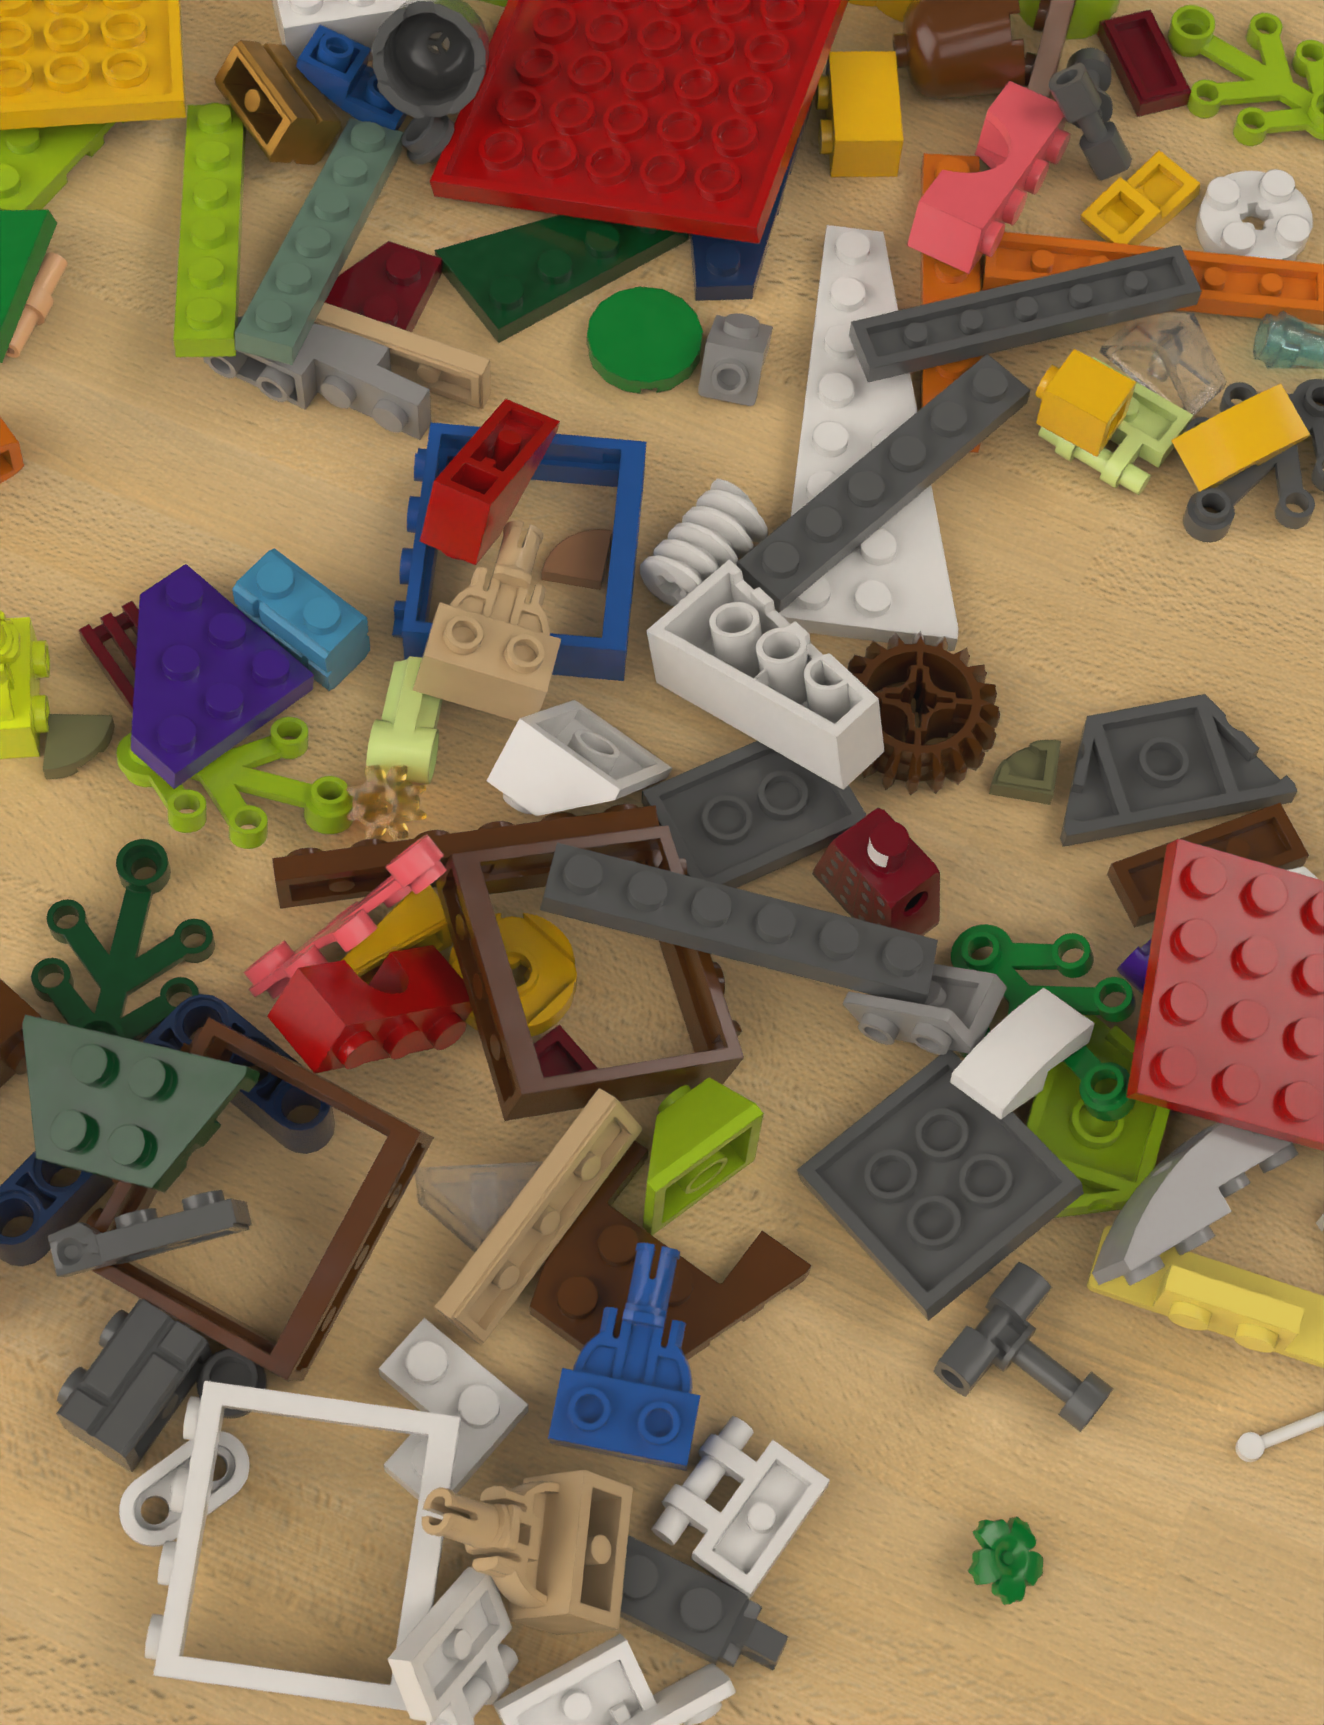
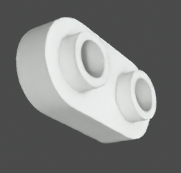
(159, 1483)

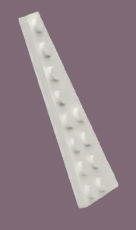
(900, 571)

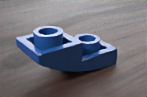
(341, 73)

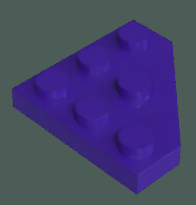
(203, 677)

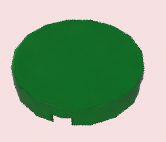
(644, 339)

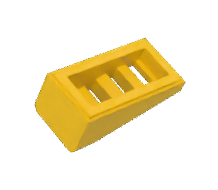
(411, 924)

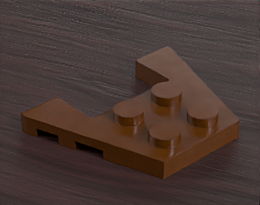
(596, 1264)

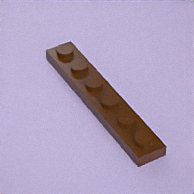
(354, 872)

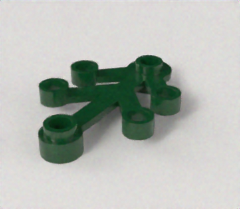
(122, 969)

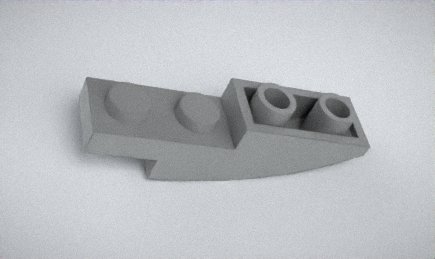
(342, 369)
(1184, 1198)

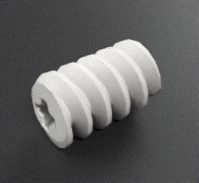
(709, 535)

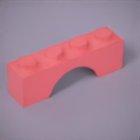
(968, 212)

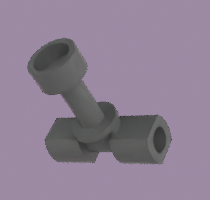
(1085, 104)
(1005, 1338)

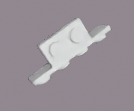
(611, 1690)

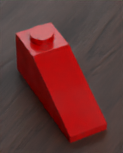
(486, 481)

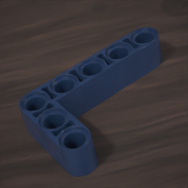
(267, 1104)

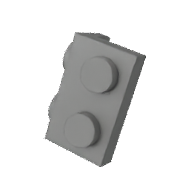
(951, 1019)

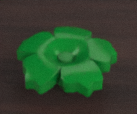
(1006, 1558)

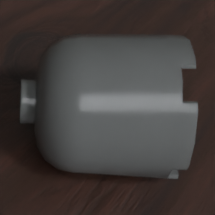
(417, 75)

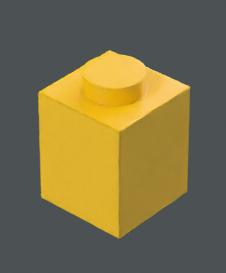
(1083, 401)

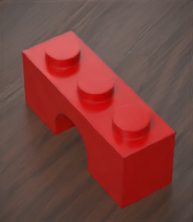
(344, 1022)

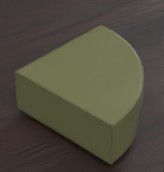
(74, 742)
(1029, 773)

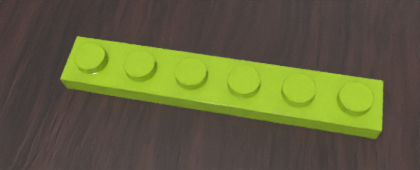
(210, 233)

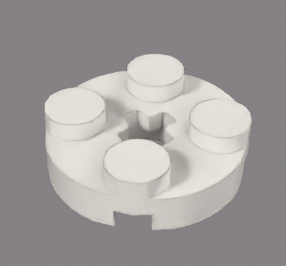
(1259, 195)

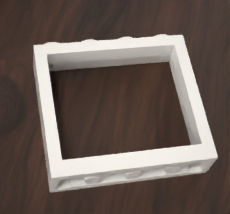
(191, 1497)

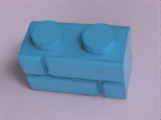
(304, 617)

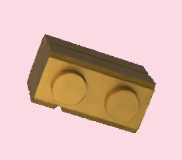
(277, 103)

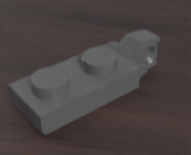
(145, 1235)
(694, 1610)

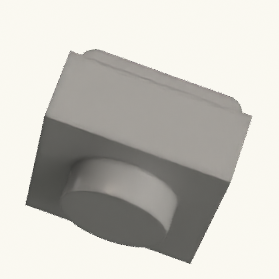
(734, 359)

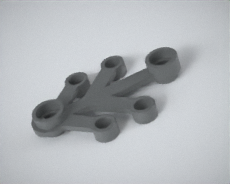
(1214, 526)

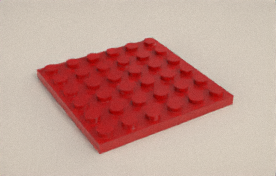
(642, 110)

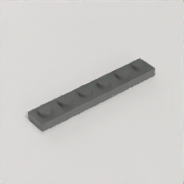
(1024, 313)
(883, 482)
(739, 925)

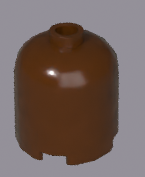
(960, 47)

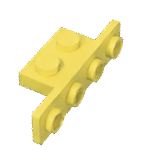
(1228, 1301)

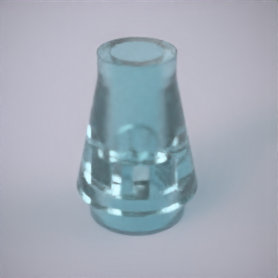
(1288, 343)

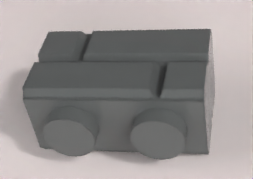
(132, 1383)

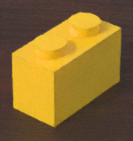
(861, 114)

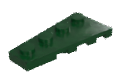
(545, 266)

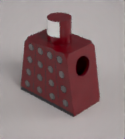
(879, 872)

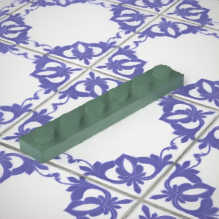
(319, 242)

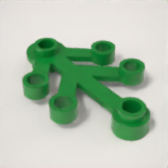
(1011, 956)

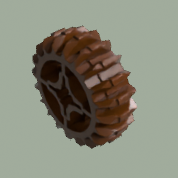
(947, 701)

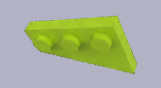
(39, 159)

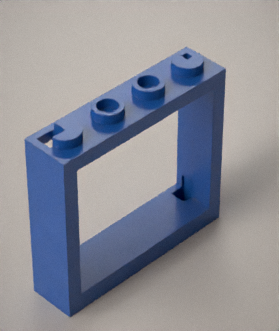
(567, 461)

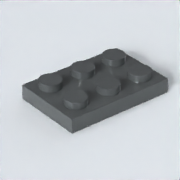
(750, 814)

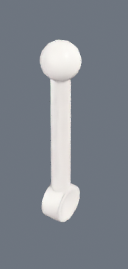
(1252, 1446)

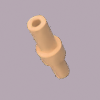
(39, 301)

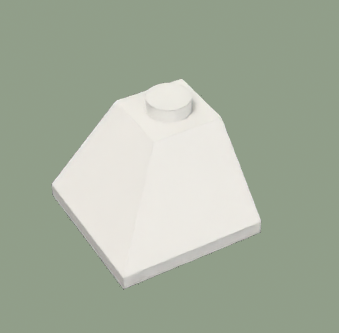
(570, 761)

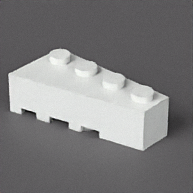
(766, 678)

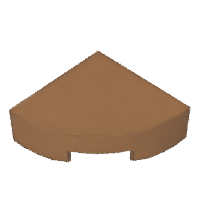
(579, 559)

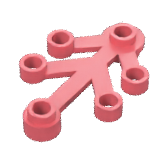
(409, 871)

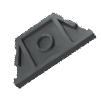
(1164, 770)

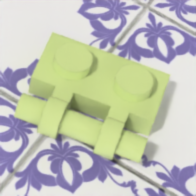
(1143, 433)

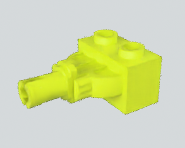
(22, 708)

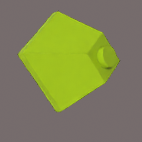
(696, 1147)

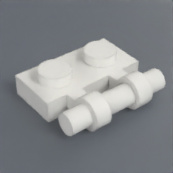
(759, 1517)
(455, 1654)

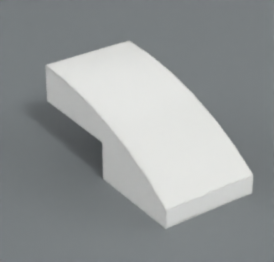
(1019, 1052)

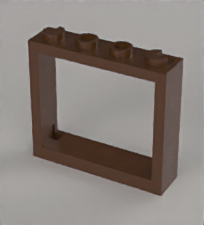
(496, 1001)
(344, 1257)

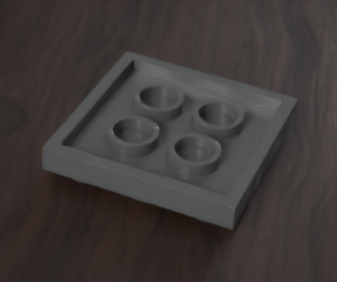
(938, 1186)

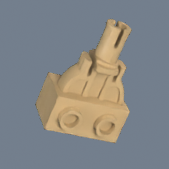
(490, 644)
(549, 1545)

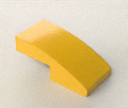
(1143, 204)
(1241, 437)

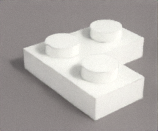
(448, 1381)

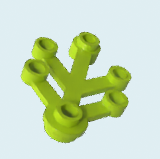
(1192, 35)
(324, 801)

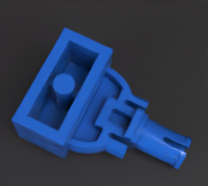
(629, 1390)

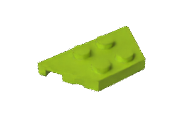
(1103, 1155)

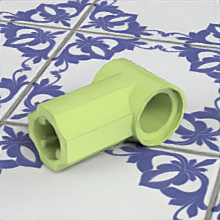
(407, 726)

